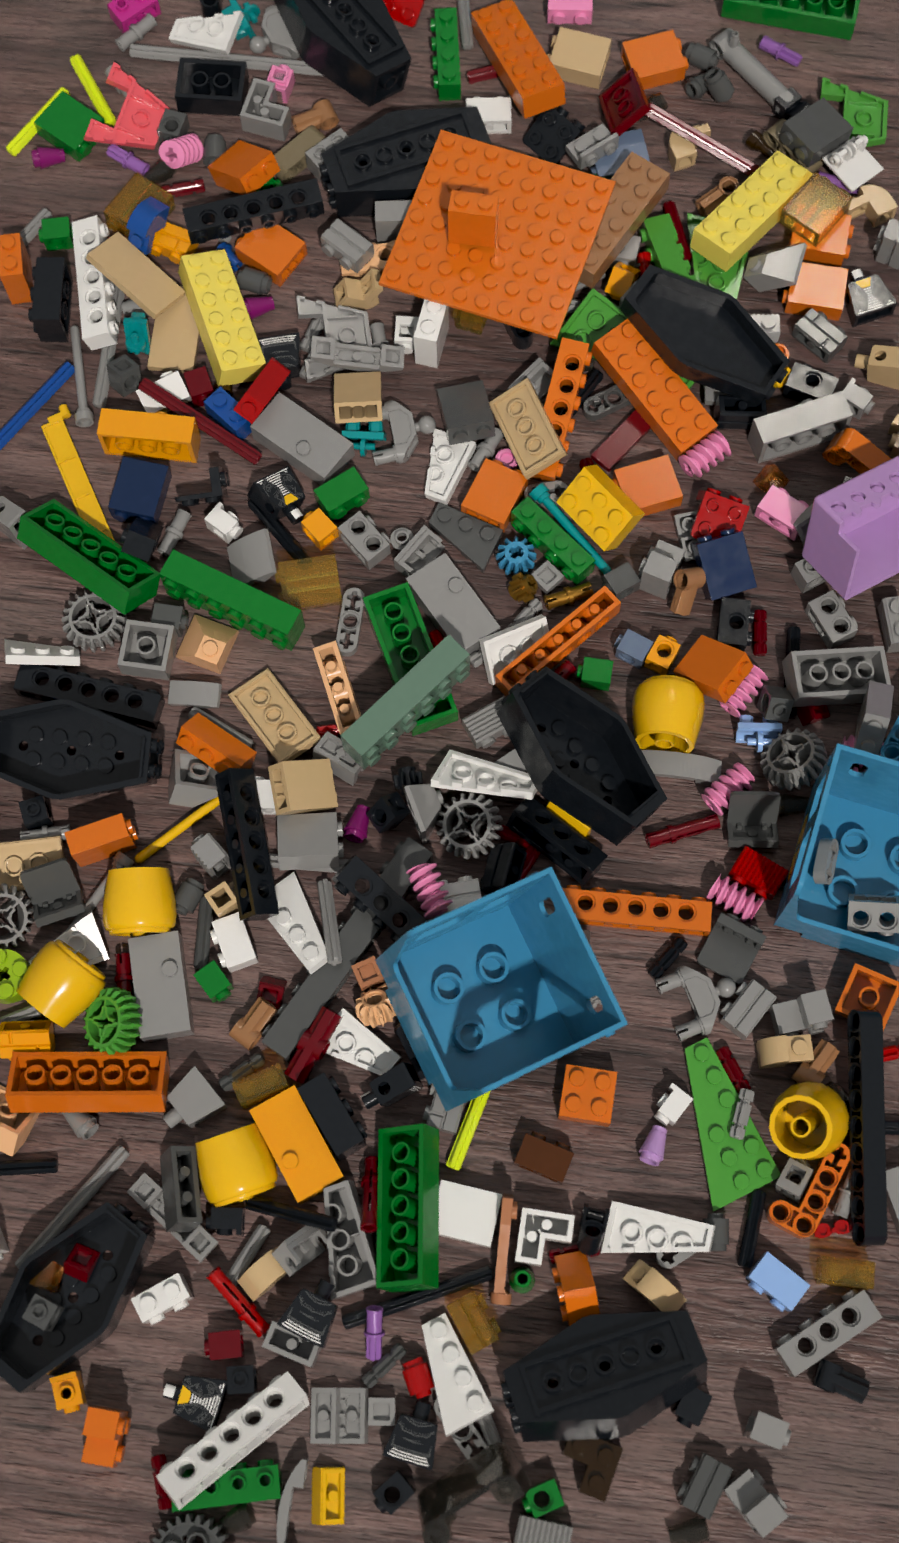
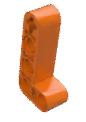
(855, 450)
(815, 1188)

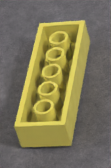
(749, 211)
(221, 317)

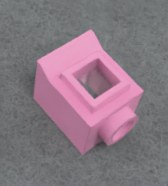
(283, 79)

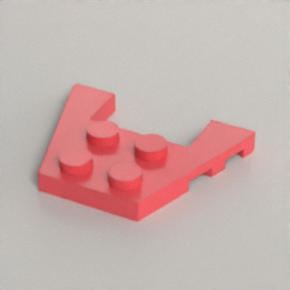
(137, 119)

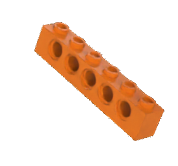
(569, 352)
(561, 639)
(647, 921)

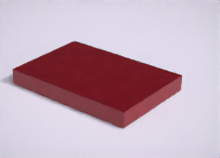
(624, 102)

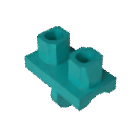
(250, 12)
(137, 333)
(354, 432)

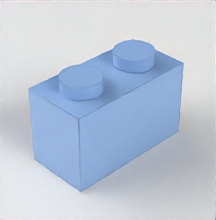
(777, 1282)

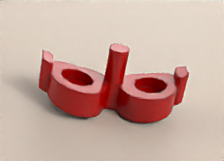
(839, 1227)

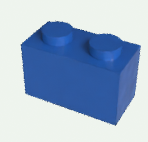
(220, 408)

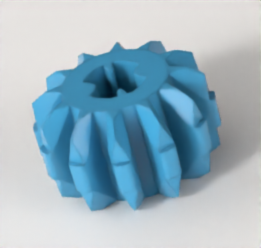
(521, 562)

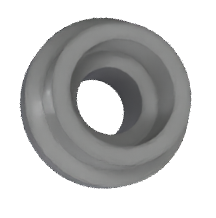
(399, 545)

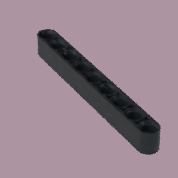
(867, 1127)

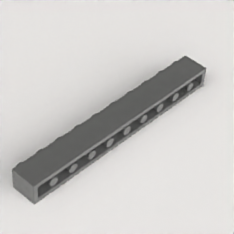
(355, 941)

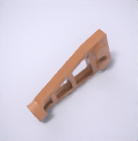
(508, 1212)

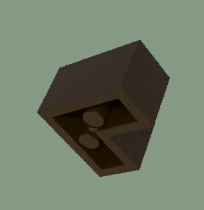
(600, 1461)

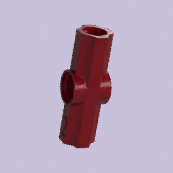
(313, 1045)

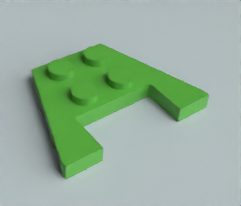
(861, 110)

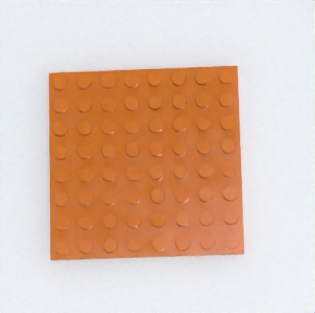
(541, 240)

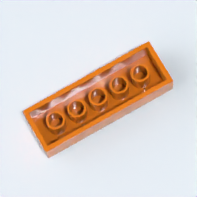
(518, 58)
(653, 389)
(88, 1082)

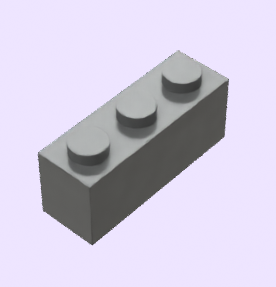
(180, 1189)

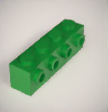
(447, 49)
(552, 541)
(239, 1486)

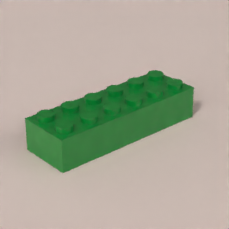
(818, 17)
(88, 556)
(232, 600)
(404, 644)
(408, 1208)

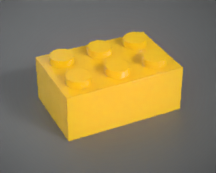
(600, 507)

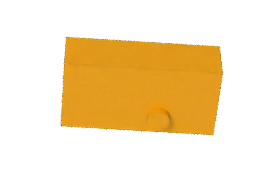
(149, 435)
(297, 1144)

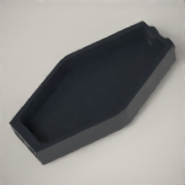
(705, 335)

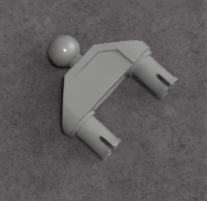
(274, 35)
(404, 433)
(701, 995)

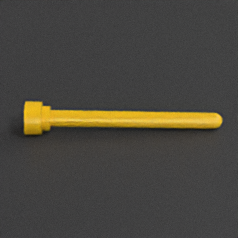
(176, 830)

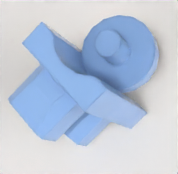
(757, 733)

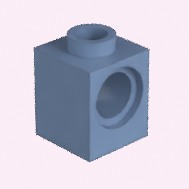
(633, 648)

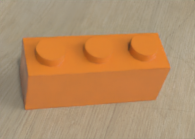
(214, 745)

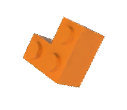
(576, 1286)
(104, 1435)

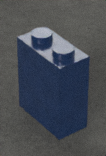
(139, 490)
(724, 563)

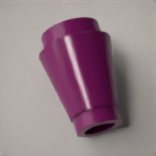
(46, 156)
(258, 306)
(357, 826)

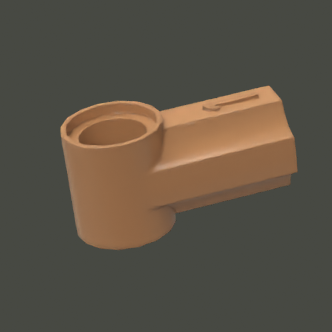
(320, 116)
(716, 196)
(686, 584)
(249, 1029)
(815, 1070)

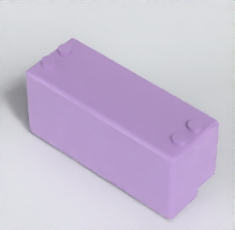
(856, 531)

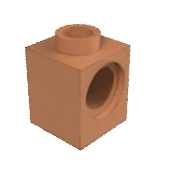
(368, 974)

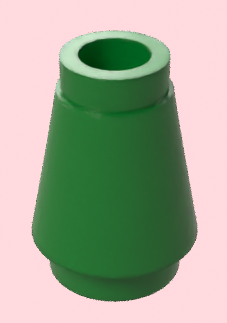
(516, 1286)

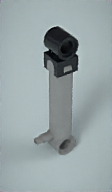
(784, 101)

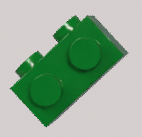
(342, 494)

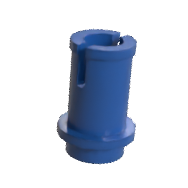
(233, 259)

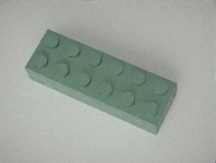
(406, 702)

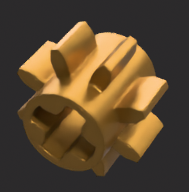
(523, 587)

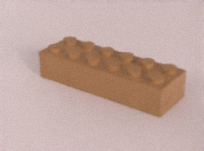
(635, 195)

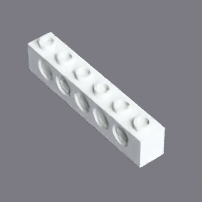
(94, 288)
(206, 1472)

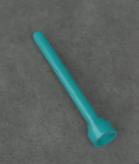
(542, 495)

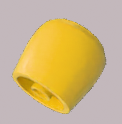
(667, 713)
(139, 901)
(61, 983)
(808, 1121)
(235, 1166)

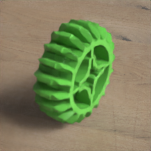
(112, 1021)

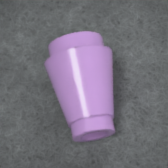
(654, 1146)

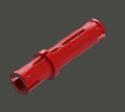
(258, 1325)

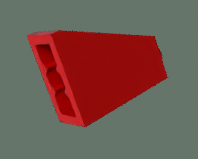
(262, 390)

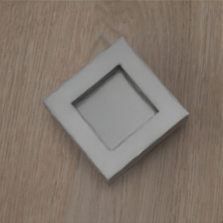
(547, 577)
(381, 1411)

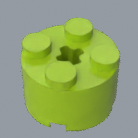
(16, 966)

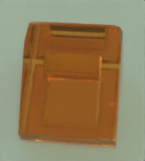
(770, 476)
(49, 1278)

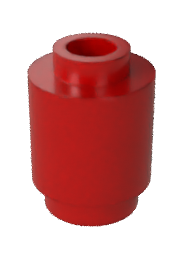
(418, 1378)

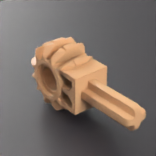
(374, 1007)

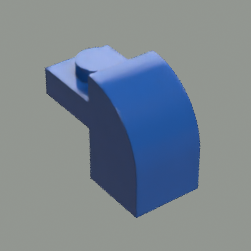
(145, 222)

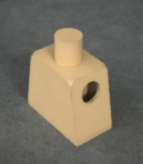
(881, 365)

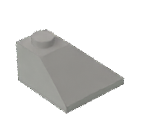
(775, 268)
(190, 780)
(424, 807)

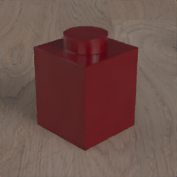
(198, 385)
(224, 1345)

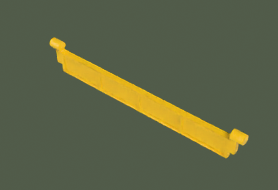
(73, 471)

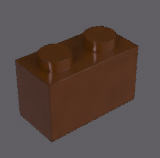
(543, 1157)

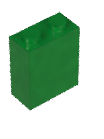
(66, 124)

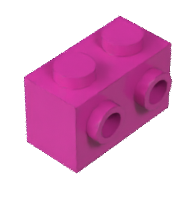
(131, 11)

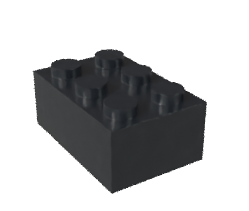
(211, 86)
(51, 299)
(333, 1115)

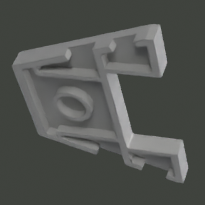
(339, 322)

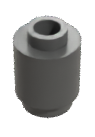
(701, 56)
(719, 85)
(213, 148)
(254, 281)
(188, 896)
(721, 1233)

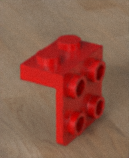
(405, 11)
(717, 513)

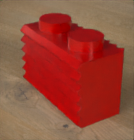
(758, 873)

